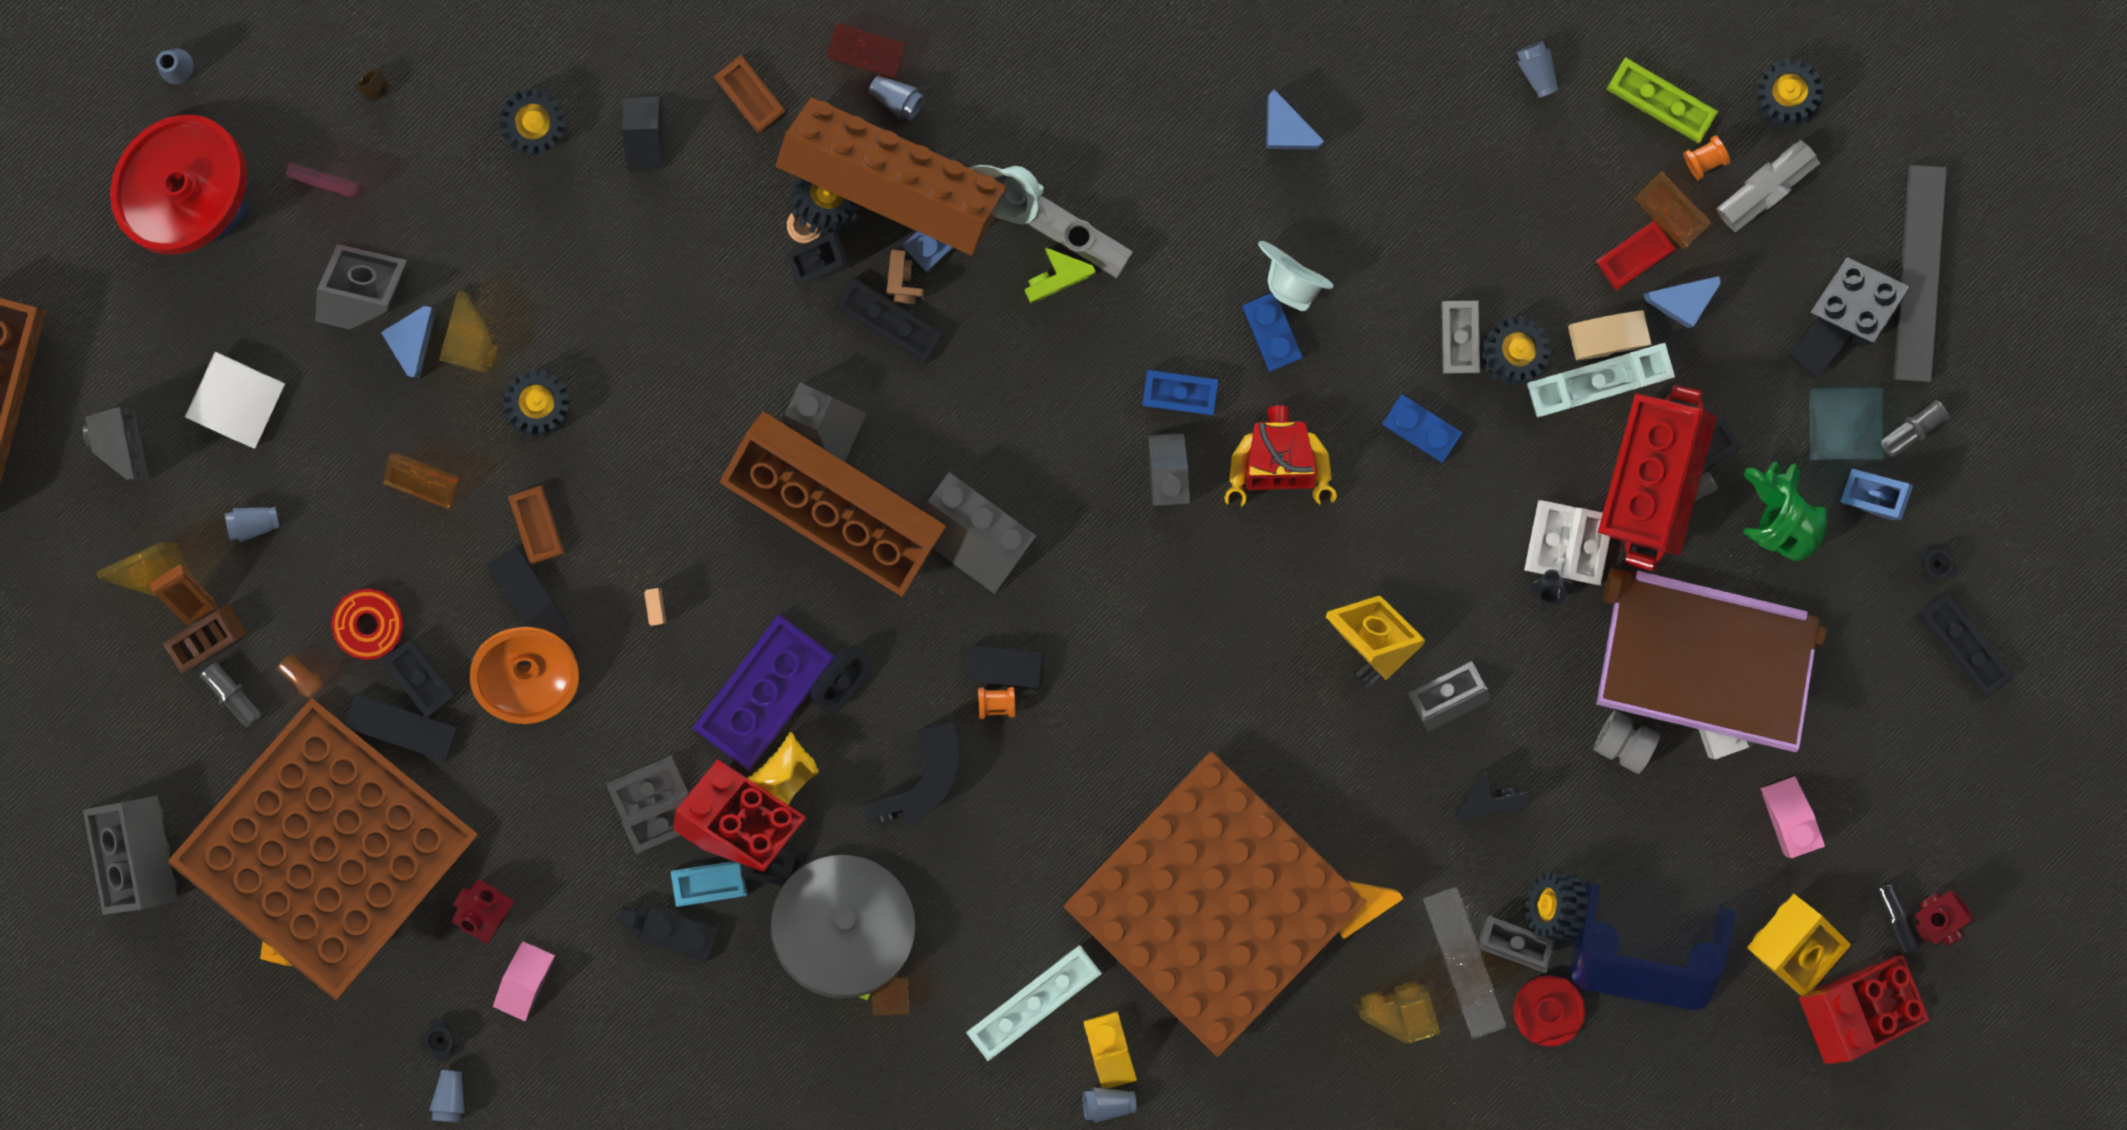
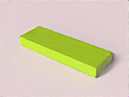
(1662, 100)

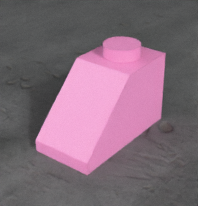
(1792, 818)

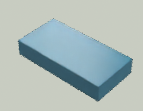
(708, 883)

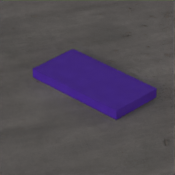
(763, 692)

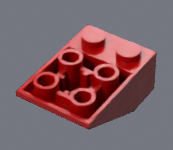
(736, 818)
(1864, 1010)

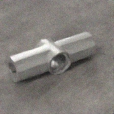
(1768, 185)
(1100, 248)

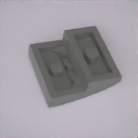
(649, 802)

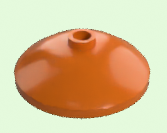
(528, 691)

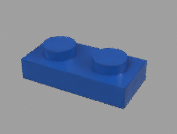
(1272, 332)
(1180, 392)
(1421, 428)

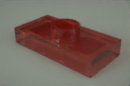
(866, 51)

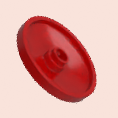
(178, 184)

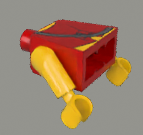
(1280, 457)

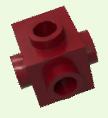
(481, 910)
(1956, 918)

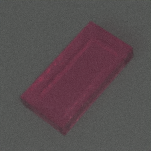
(324, 181)

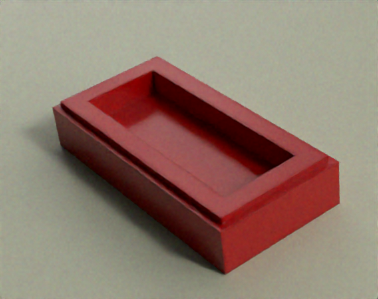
(1635, 255)

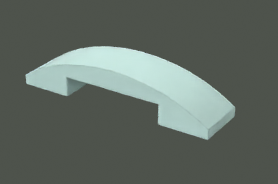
(1600, 380)

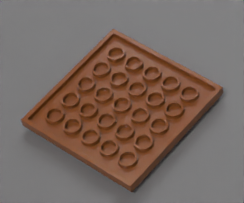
(323, 849)
(1215, 903)

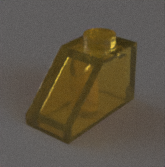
(468, 337)

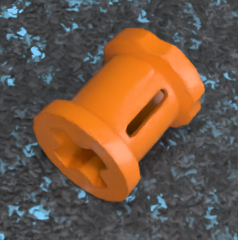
(1706, 157)
(996, 702)

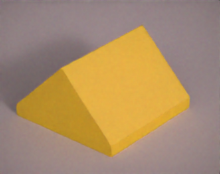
(1377, 633)

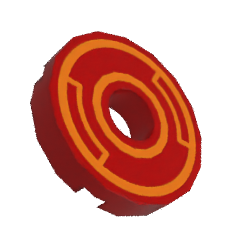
(346, 627)

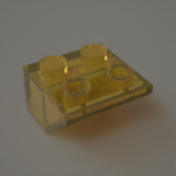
(1403, 1014)

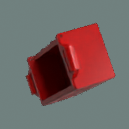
(1658, 474)

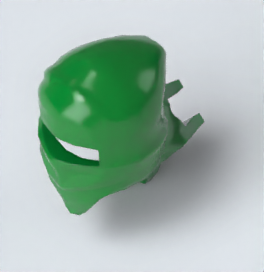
(1788, 521)

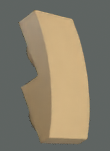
(1609, 335)

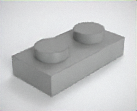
(1460, 337)

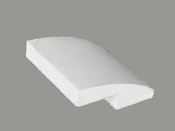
(234, 400)
(1567, 542)

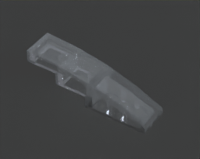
(1464, 963)

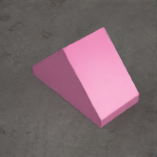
(523, 980)

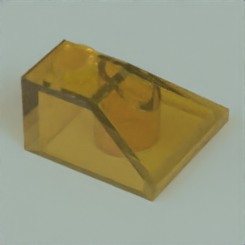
(144, 567)

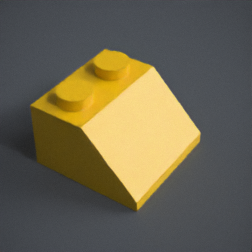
(1799, 945)

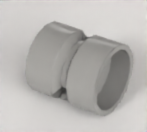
(1627, 742)

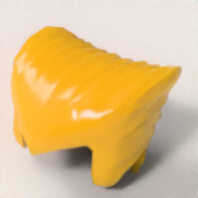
(786, 770)

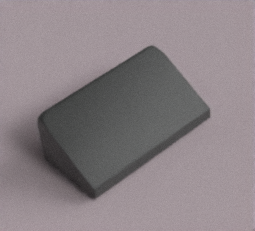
(1449, 696)
(1516, 944)

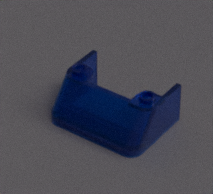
(1601, 970)

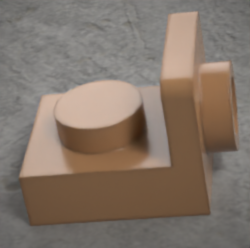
(900, 271)

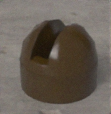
(372, 84)

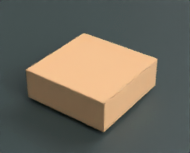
(655, 606)

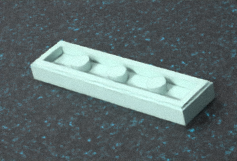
(1033, 1002)

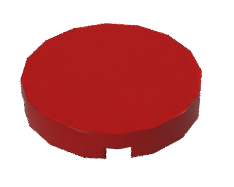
(1548, 1010)

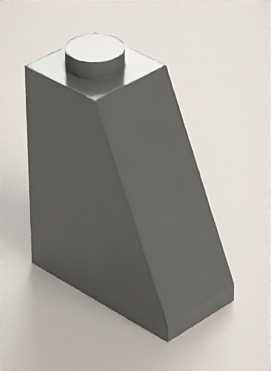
(1168, 470)

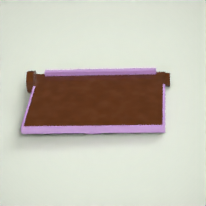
(1708, 658)

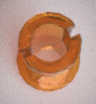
(300, 676)

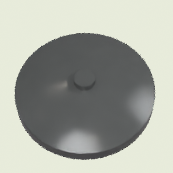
(842, 926)

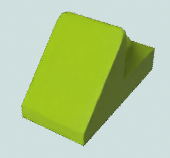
(1068, 272)

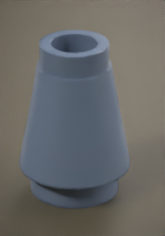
(1538, 68)
(181, 69)
(897, 97)
(250, 522)
(448, 1097)
(1106, 1104)

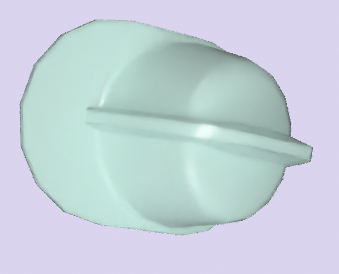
(1021, 194)
(1291, 281)

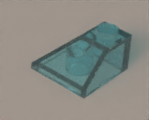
(1846, 424)

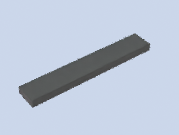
(1920, 272)

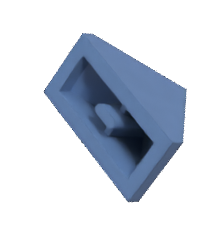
(1287, 128)
(1684, 301)
(410, 339)
(1876, 494)

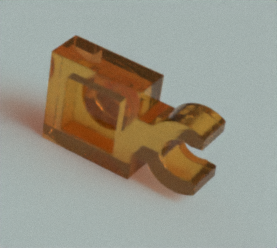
(892, 998)

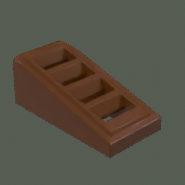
(223, 625)

